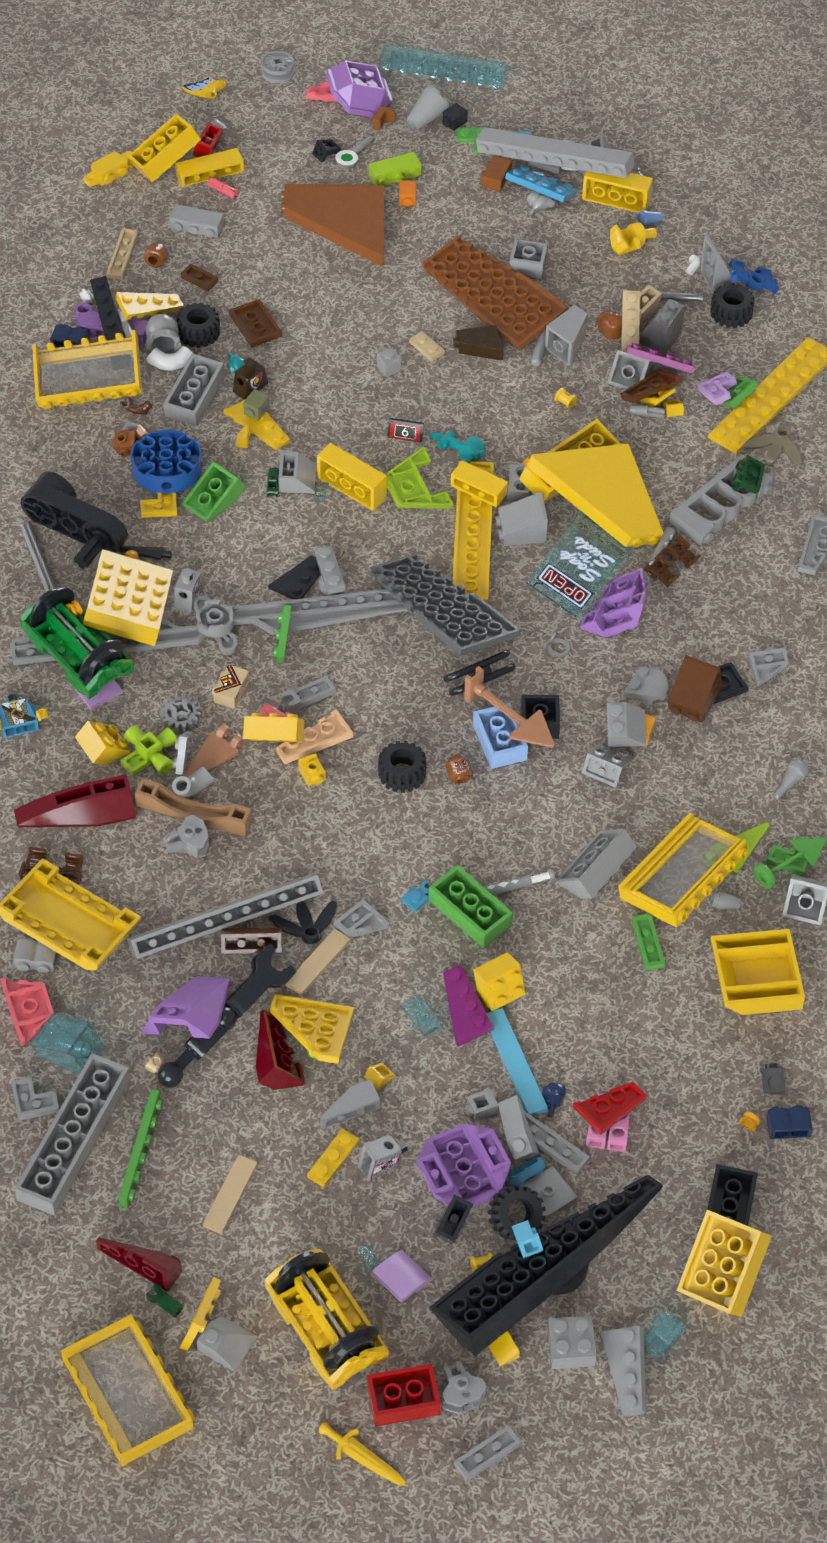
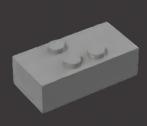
(194, 389)

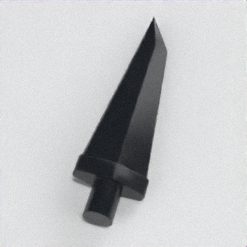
(151, 552)

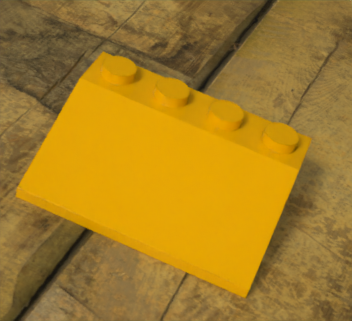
(724, 1263)

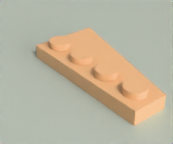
(321, 736)

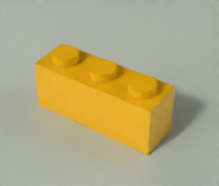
(479, 483)
(273, 728)

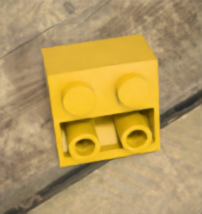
(102, 742)

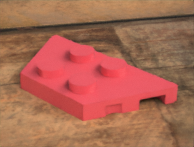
(28, 1007)

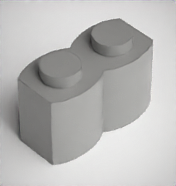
(34, 956)

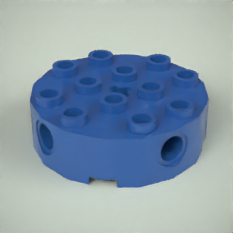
(166, 461)

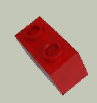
(209, 140)

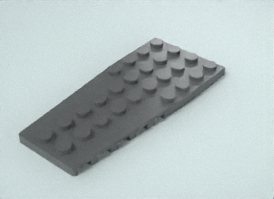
(444, 609)

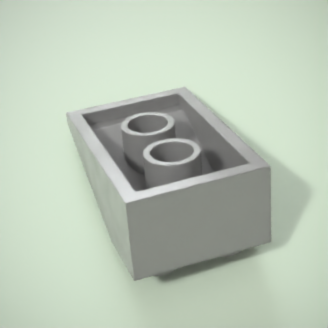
(713, 267)

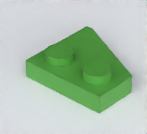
(744, 388)

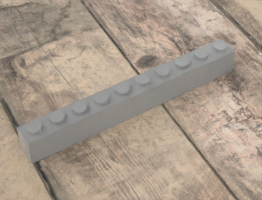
(555, 152)
(224, 916)

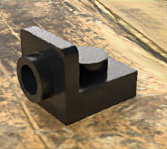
(324, 148)

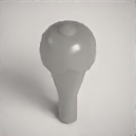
(796, 771)

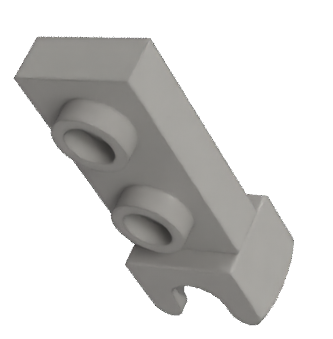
(308, 694)

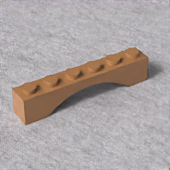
(158, 798)

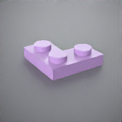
(716, 388)

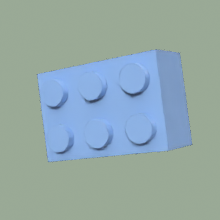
(493, 734)

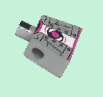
(191, 584)
(380, 1156)

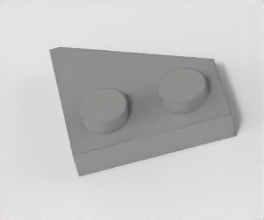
(767, 664)

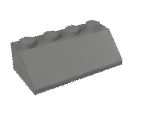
(597, 863)

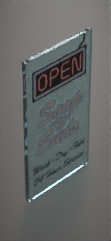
(579, 566)

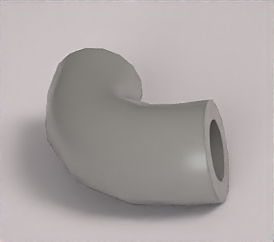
(192, 784)

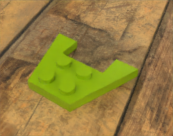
(409, 488)

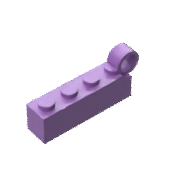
(91, 321)

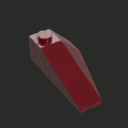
(274, 1060)
(148, 1263)

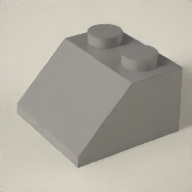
(628, 370)
(625, 725)
(805, 900)

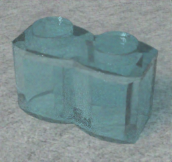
(662, 1334)

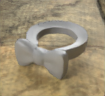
(553, 639)

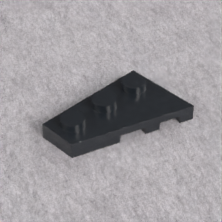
(298, 580)

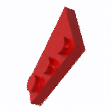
(609, 1108)

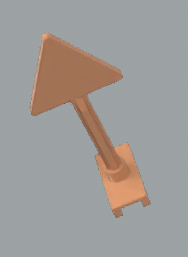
(530, 730)

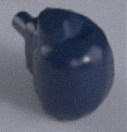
(554, 1095)

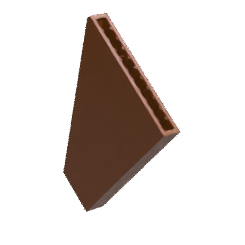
(341, 213)

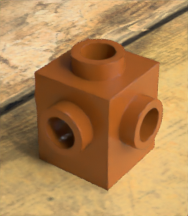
(124, 441)

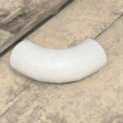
(169, 361)

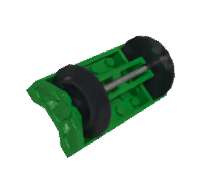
(87, 662)

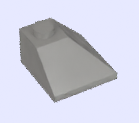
(225, 1342)

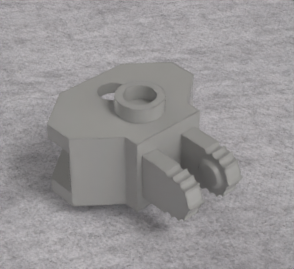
(189, 838)
(462, 1390)

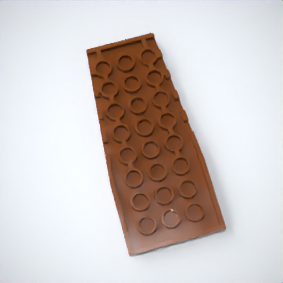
(494, 291)

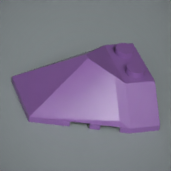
(619, 607)

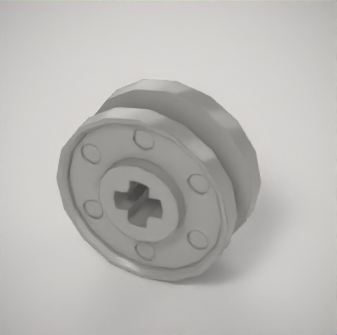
(277, 66)

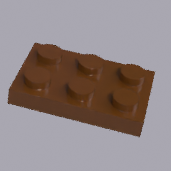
(255, 323)

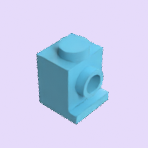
(527, 1239)

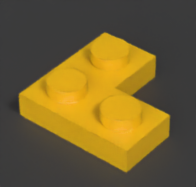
(162, 507)

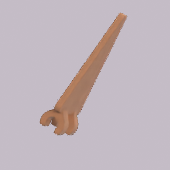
(215, 751)

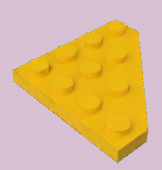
(315, 1024)

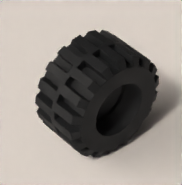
(732, 305)
(207, 328)
(402, 778)
(501, 1203)

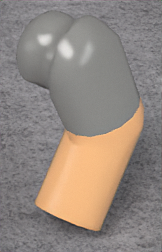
(137, 427)

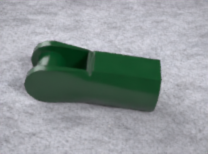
(273, 481)

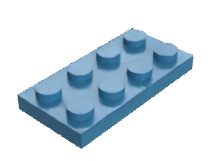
(540, 183)

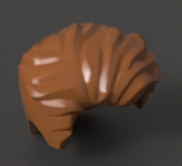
(610, 324)

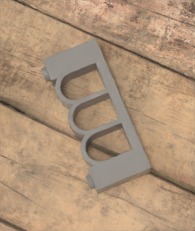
(703, 530)

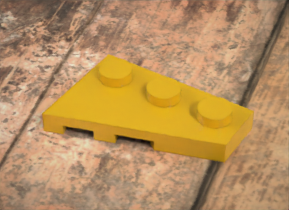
(205, 1309)

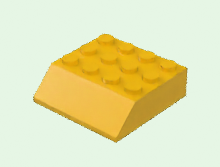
(758, 972)

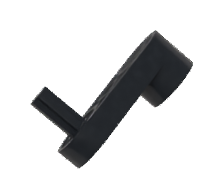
(54, 505)

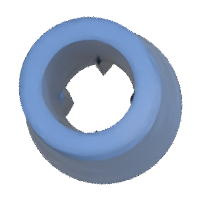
(649, 217)

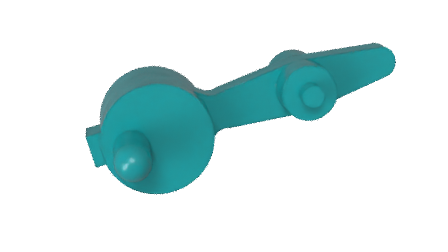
(469, 450)

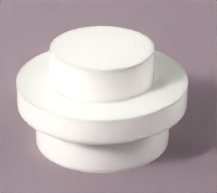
(86, 296)

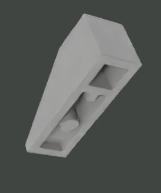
(353, 1103)
(517, 1129)

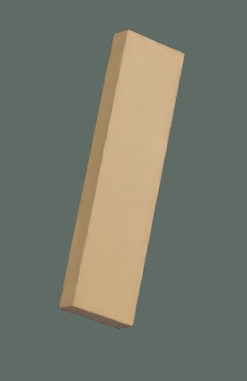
(122, 253)
(318, 962)
(230, 1194)

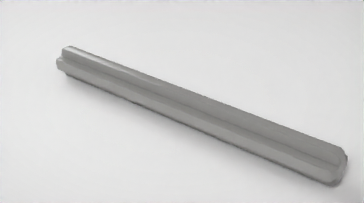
(37, 557)

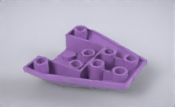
(195, 1004)

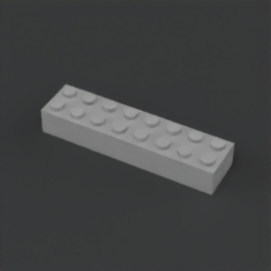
(72, 1134)

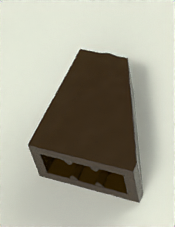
(479, 342)

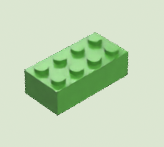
(470, 906)

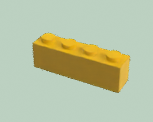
(208, 166)

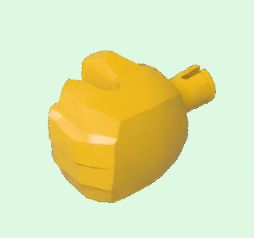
(631, 238)

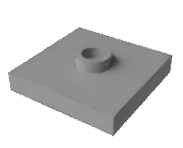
(552, 1190)

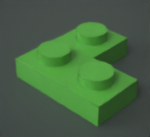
(468, 135)
(778, 855)

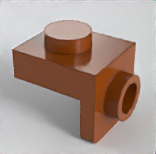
(382, 115)

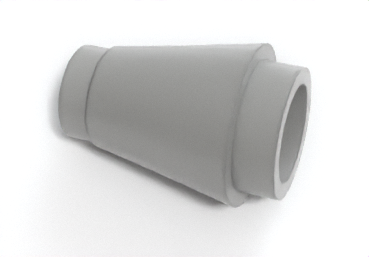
(724, 901)

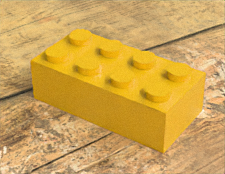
(164, 148)
(619, 192)
(352, 476)

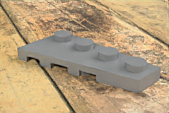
(815, 546)
(627, 1365)

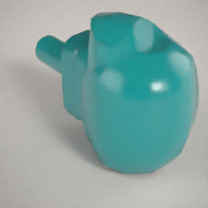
(235, 362)

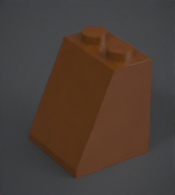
(695, 689)

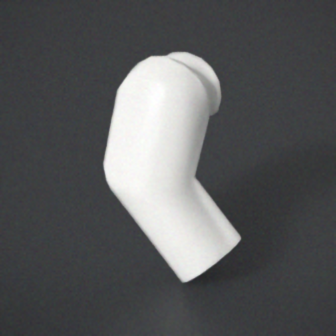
(695, 262)

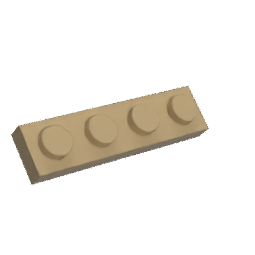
(630, 318)

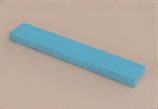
(516, 1064)

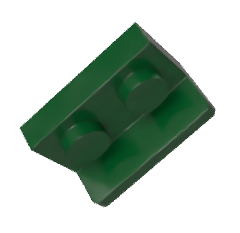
(748, 474)

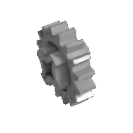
(180, 713)

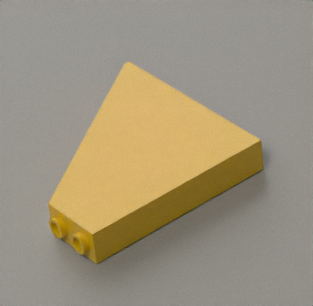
(605, 488)

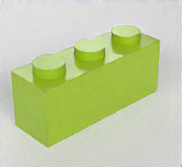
(394, 169)

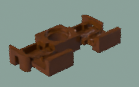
(660, 565)
(73, 864)

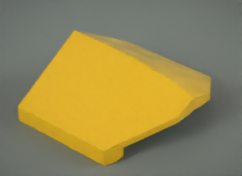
(657, 398)

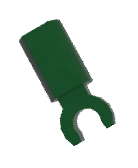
(165, 1301)

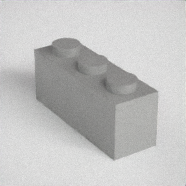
(196, 221)

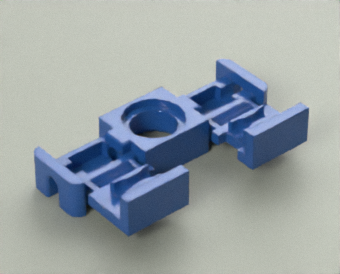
(761, 275)

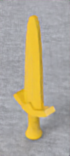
(360, 1453)

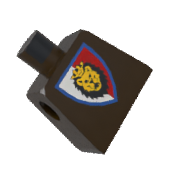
(249, 377)

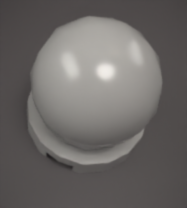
(162, 333)

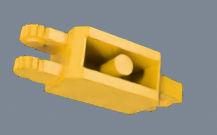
(108, 169)

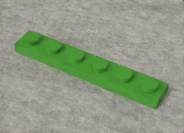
(138, 1154)

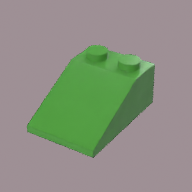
(213, 493)

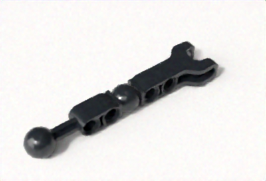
(261, 978)

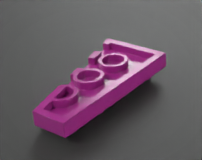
(466, 1010)

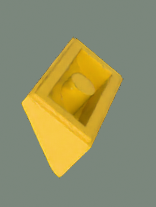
(504, 1349)

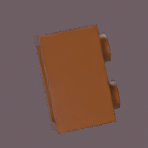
(495, 173)

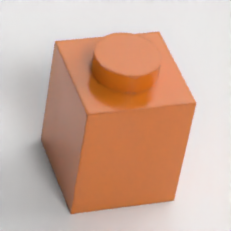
(407, 193)

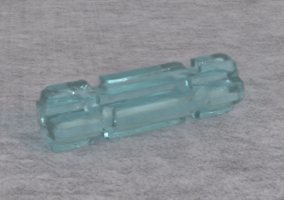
(370, 1259)

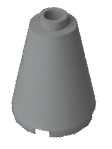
(427, 108)

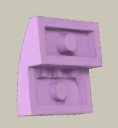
(401, 1275)

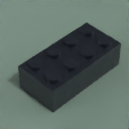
(732, 1193)

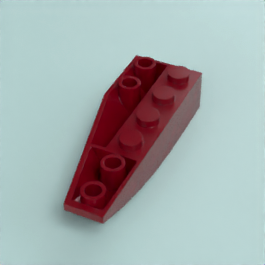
(81, 805)

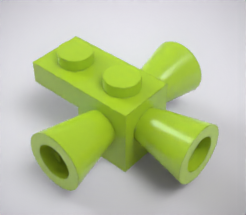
(148, 750)

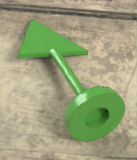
(808, 848)

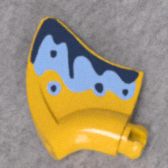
(205, 88)

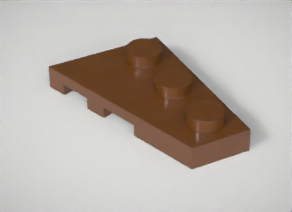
(651, 385)

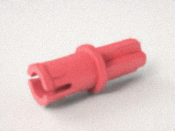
(222, 187)

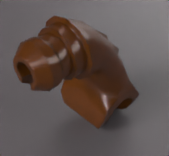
(141, 409)

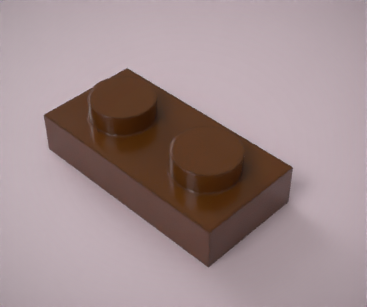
(199, 277)

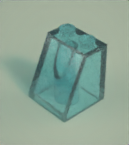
(67, 1042)

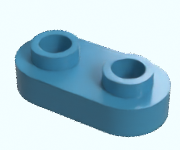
(530, 1168)

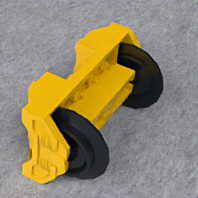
(308, 1293)

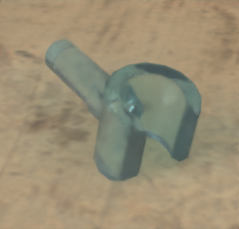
(320, 495)

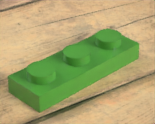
(281, 634)
(648, 942)

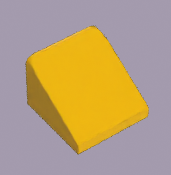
(673, 408)
(243, 437)
(379, 1075)

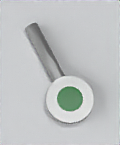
(349, 158)

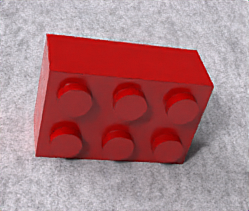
(403, 1395)

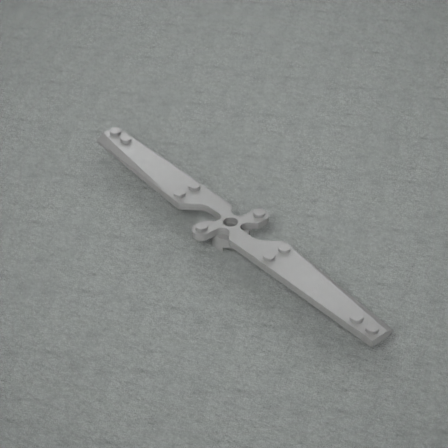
(218, 619)

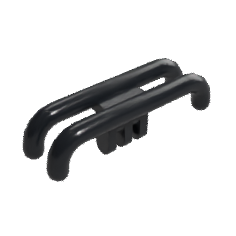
(485, 665)

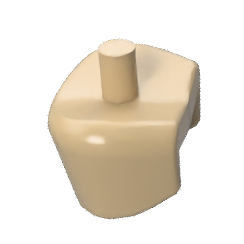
(154, 1062)

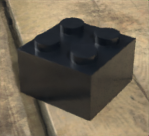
(548, 705)

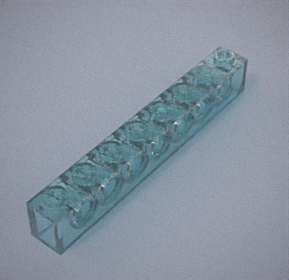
(444, 66)

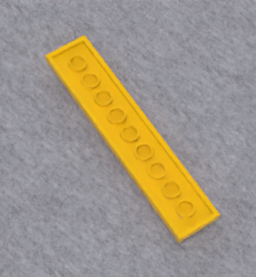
(770, 396)
(473, 541)

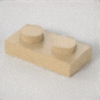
(426, 346)

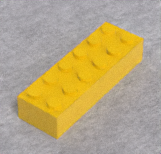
(590, 436)

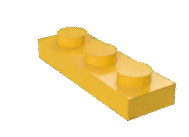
(333, 1158)

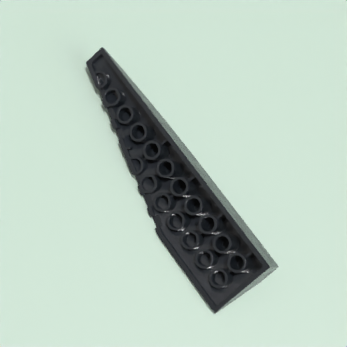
(513, 1286)

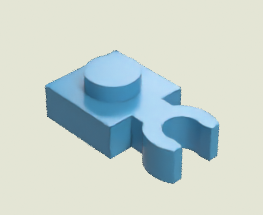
(416, 897)

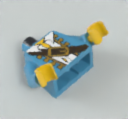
(19, 716)

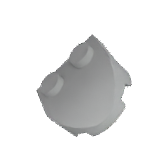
(648, 686)

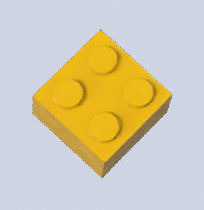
(499, 981)

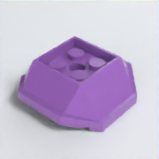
(359, 88)
(467, 1148)

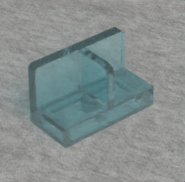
(421, 1016)

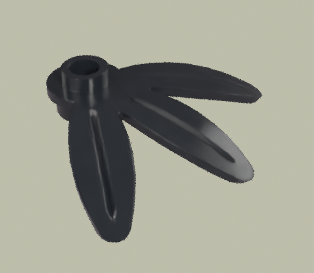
(308, 931)

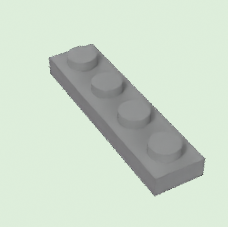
(556, 1146)

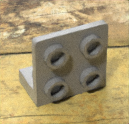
(606, 763)

